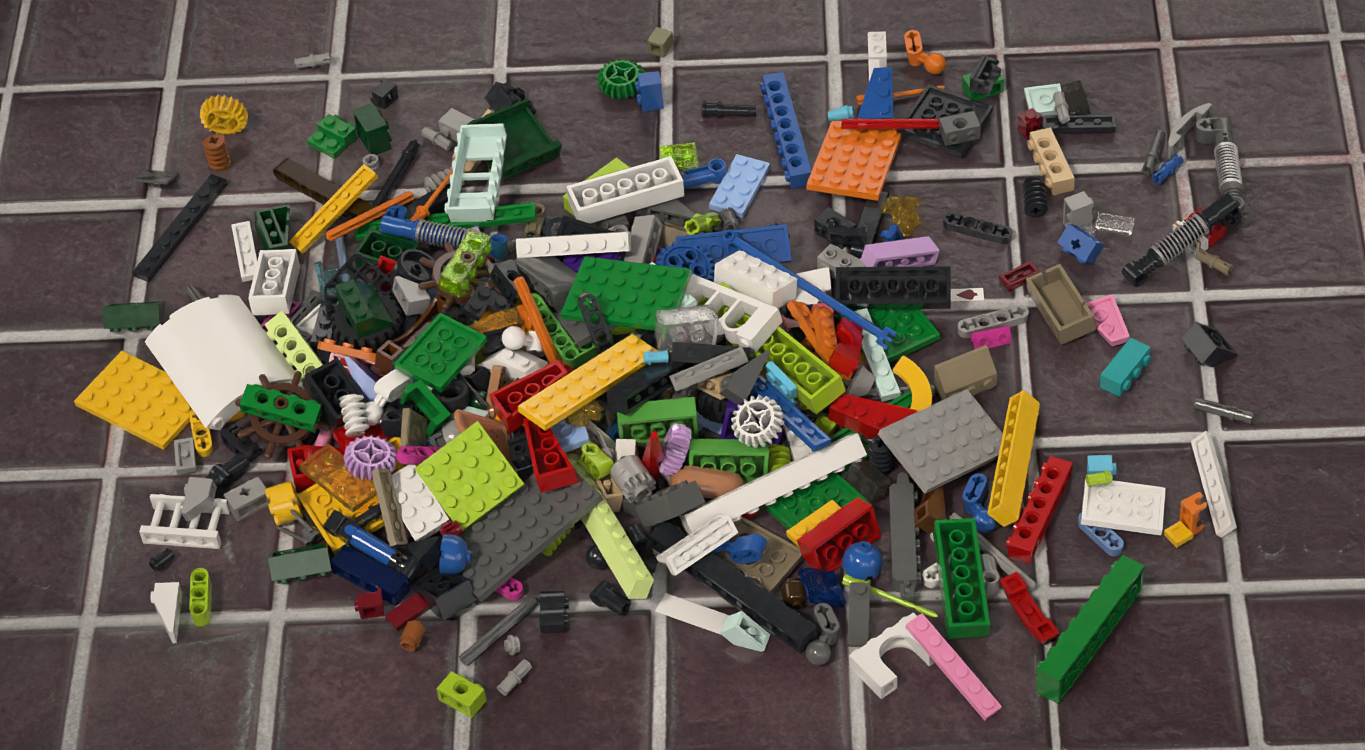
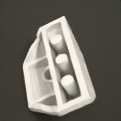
(516, 363)

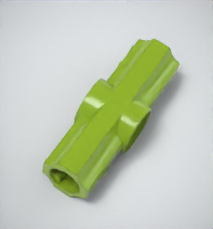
(702, 223)

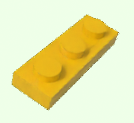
(812, 521)

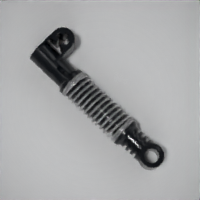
(1201, 223)

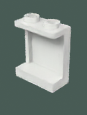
(876, 51)

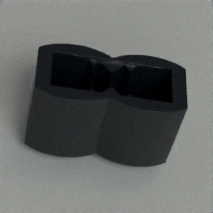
(553, 611)

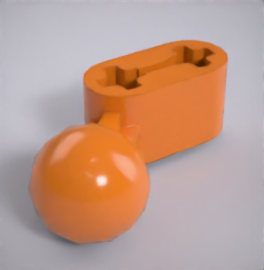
(934, 63)

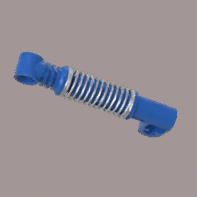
(396, 223)

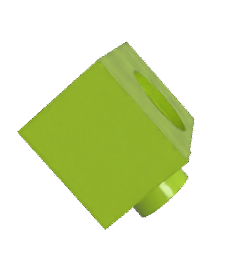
(467, 703)

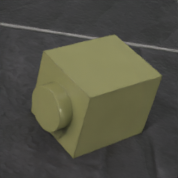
(660, 42)

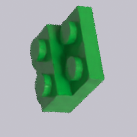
(332, 136)

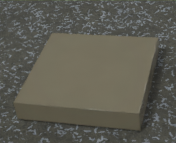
(413, 428)

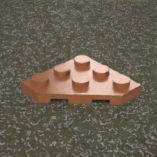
(494, 428)

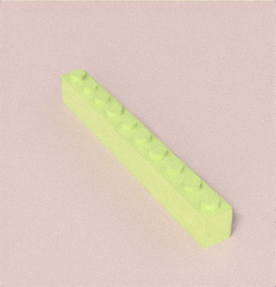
(614, 543)

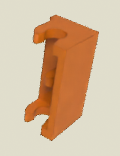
(1190, 512)

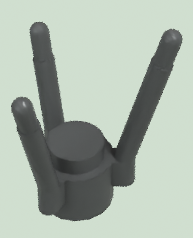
(310, 532)

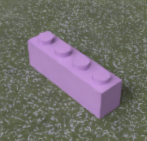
(901, 253)

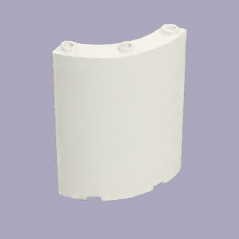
(213, 354)

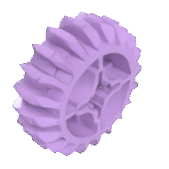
(674, 449)
(358, 456)

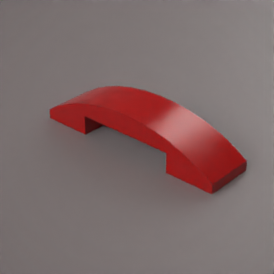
(1027, 609)

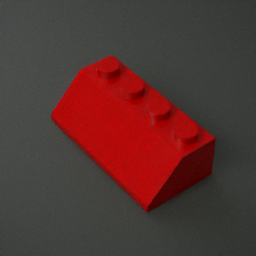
(827, 542)

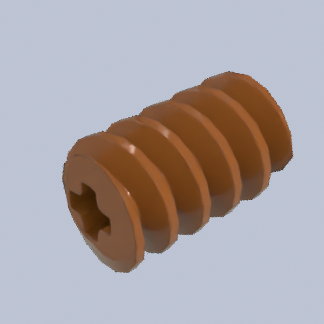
(217, 152)

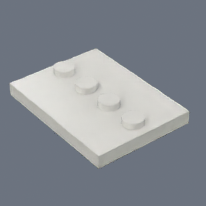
(1124, 507)

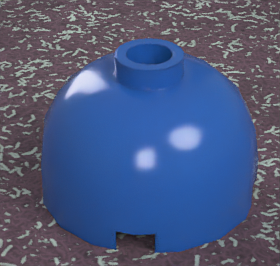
(454, 554)
(862, 561)

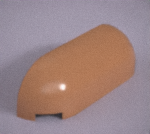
(710, 481)

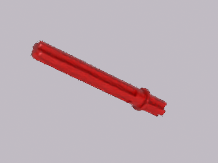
(865, 123)

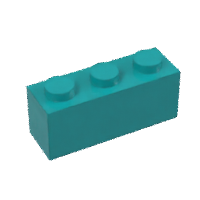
(1125, 367)

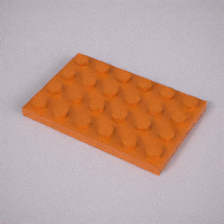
(854, 161)

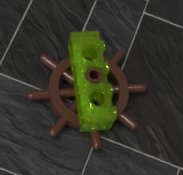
(460, 269)

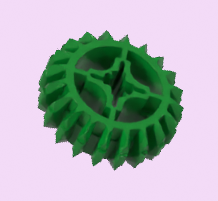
(619, 78)

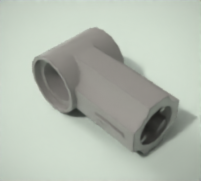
(990, 575)

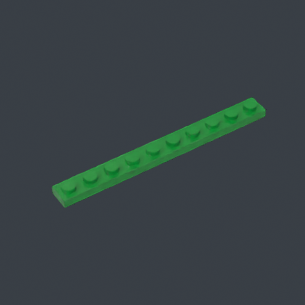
(503, 215)

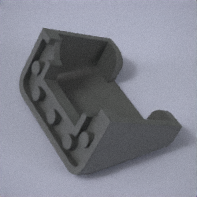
(549, 278)

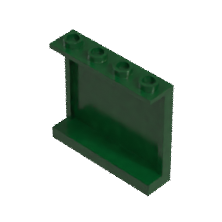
(526, 139)

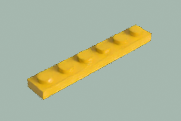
(333, 209)

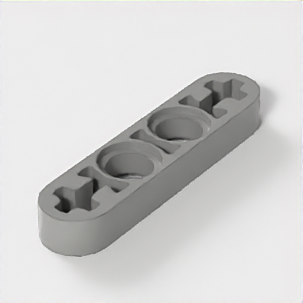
(991, 318)

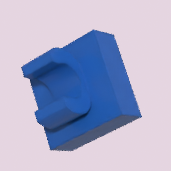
(892, 234)

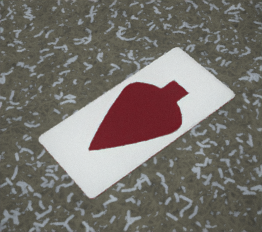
(968, 294)

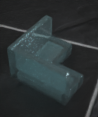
(324, 276)

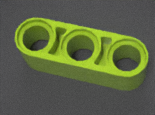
(200, 597)

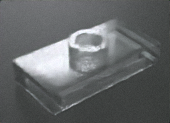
(1115, 224)

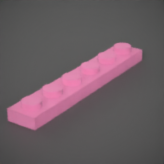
(953, 667)

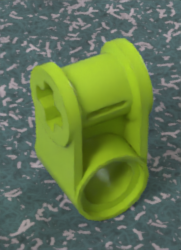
(595, 461)

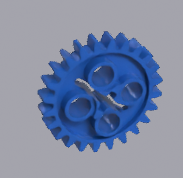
(699, 264)

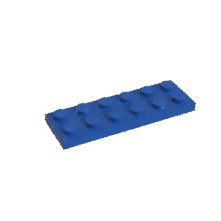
(769, 240)

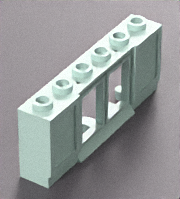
(476, 144)

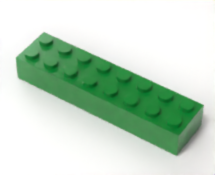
(1089, 629)

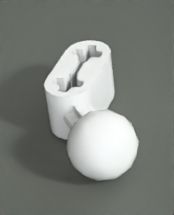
(515, 338)
(387, 389)

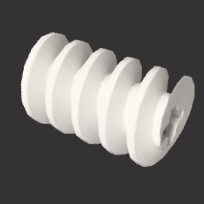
(353, 415)

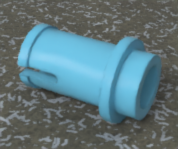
(655, 357)

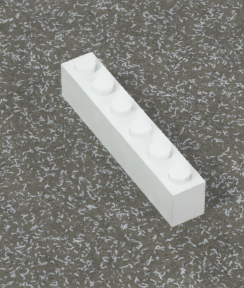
(573, 244)

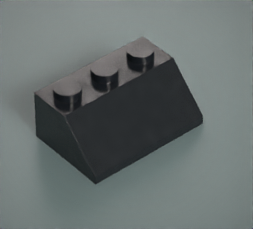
(327, 385)

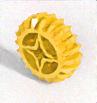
(223, 115)

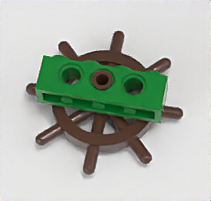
(280, 410)

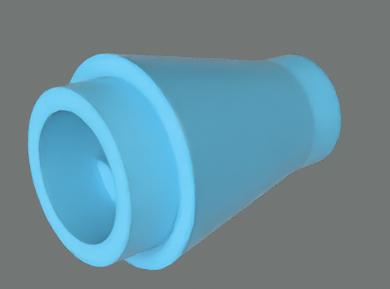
(843, 112)

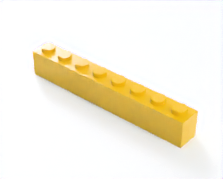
(1013, 458)

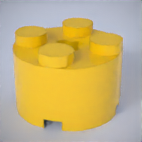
(283, 500)

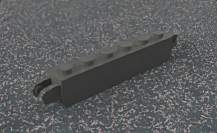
(903, 538)

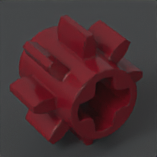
(451, 528)

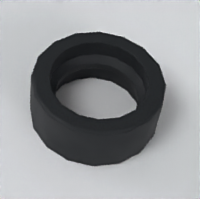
(459, 402)

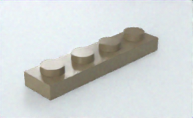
(389, 507)

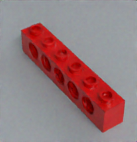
(1040, 509)

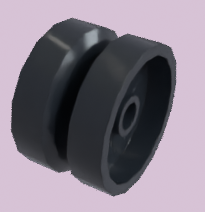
(410, 267)

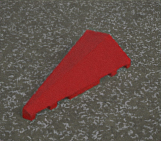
(652, 455)

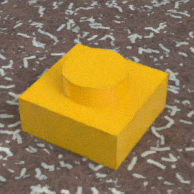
(1178, 534)

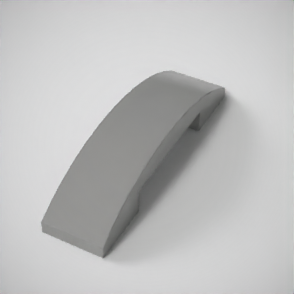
(1185, 125)

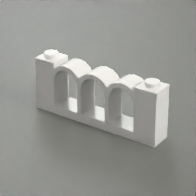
(755, 331)

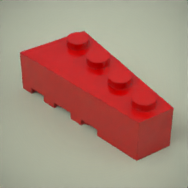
(865, 415)

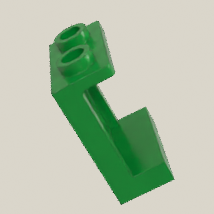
(428, 404)

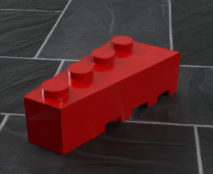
(507, 399)
(548, 459)

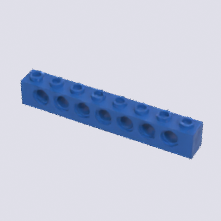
(786, 129)

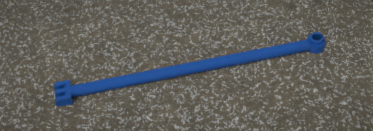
(881, 335)

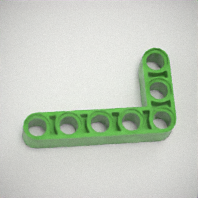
(559, 337)

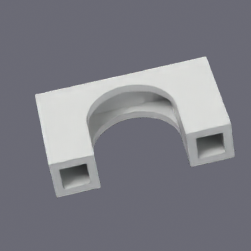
(867, 660)

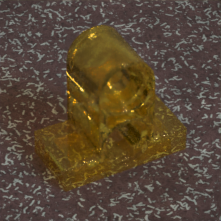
(903, 213)

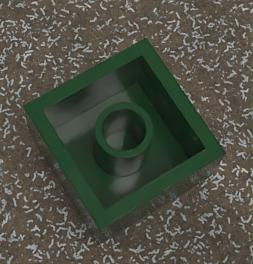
(372, 129)

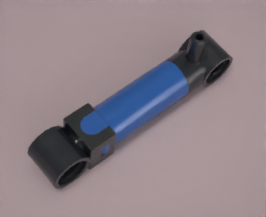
(352, 534)

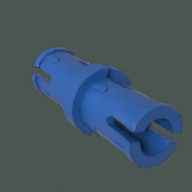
(1167, 169)

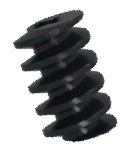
(1035, 197)
(880, 455)

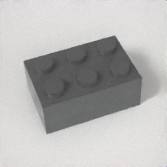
(669, 503)

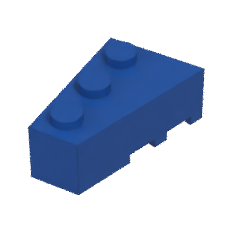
(878, 96)

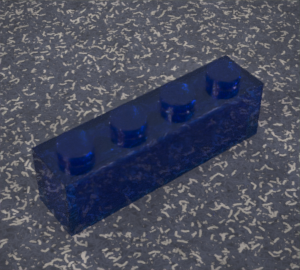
(370, 574)

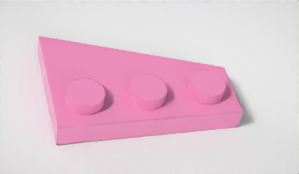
(1109, 320)

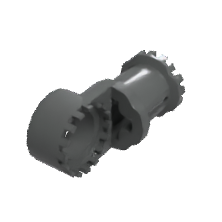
(730, 220)

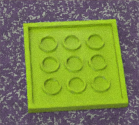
(469, 476)

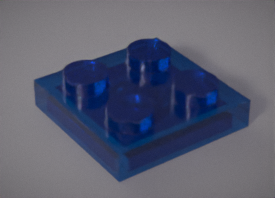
(822, 587)

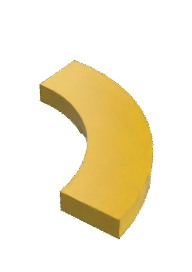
(916, 381)

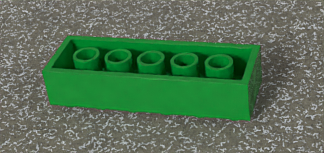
(961, 578)

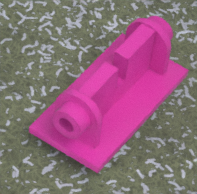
(991, 337)

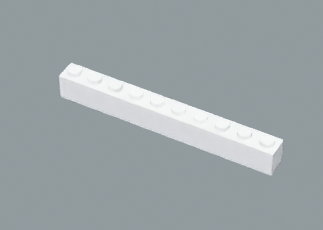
(778, 483)

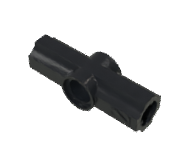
(225, 474)

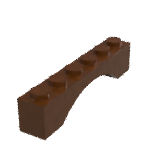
(393, 349)
(930, 509)

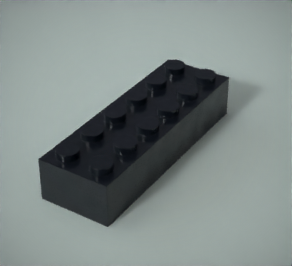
(894, 287)

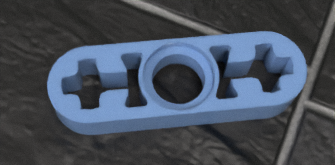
(1103, 541)

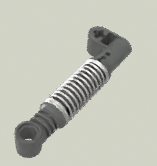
(1225, 155)

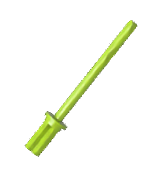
(847, 579)

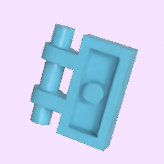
(781, 382)

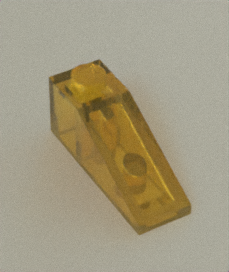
(498, 320)

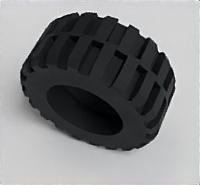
(344, 332)

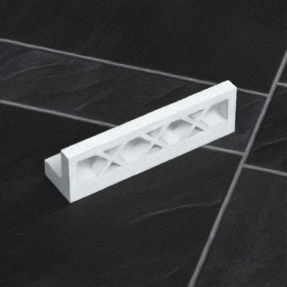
(698, 544)

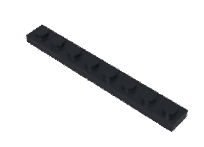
(179, 228)

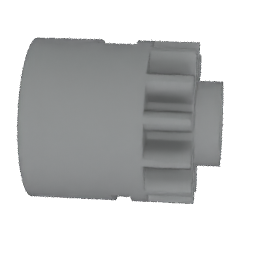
(633, 478)

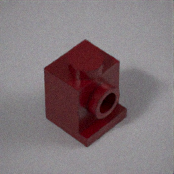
(1028, 122)
(370, 604)

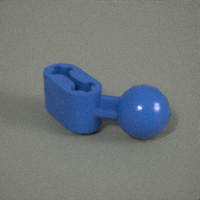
(973, 501)
(744, 549)

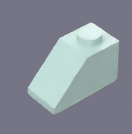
(744, 632)

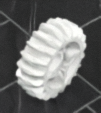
(744, 427)

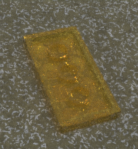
(329, 472)

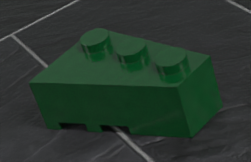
(273, 227)

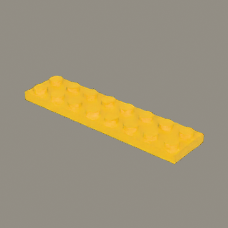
(586, 382)

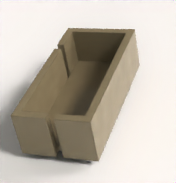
(1061, 304)

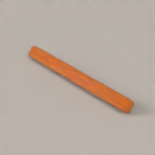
(368, 216)
(536, 319)

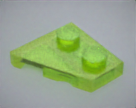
(683, 154)

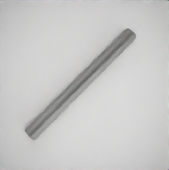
(1000, 559)

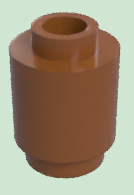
(412, 635)

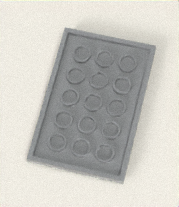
(944, 441)

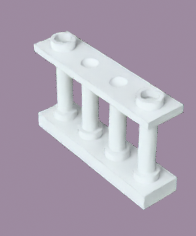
(180, 536)

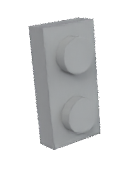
(185, 456)

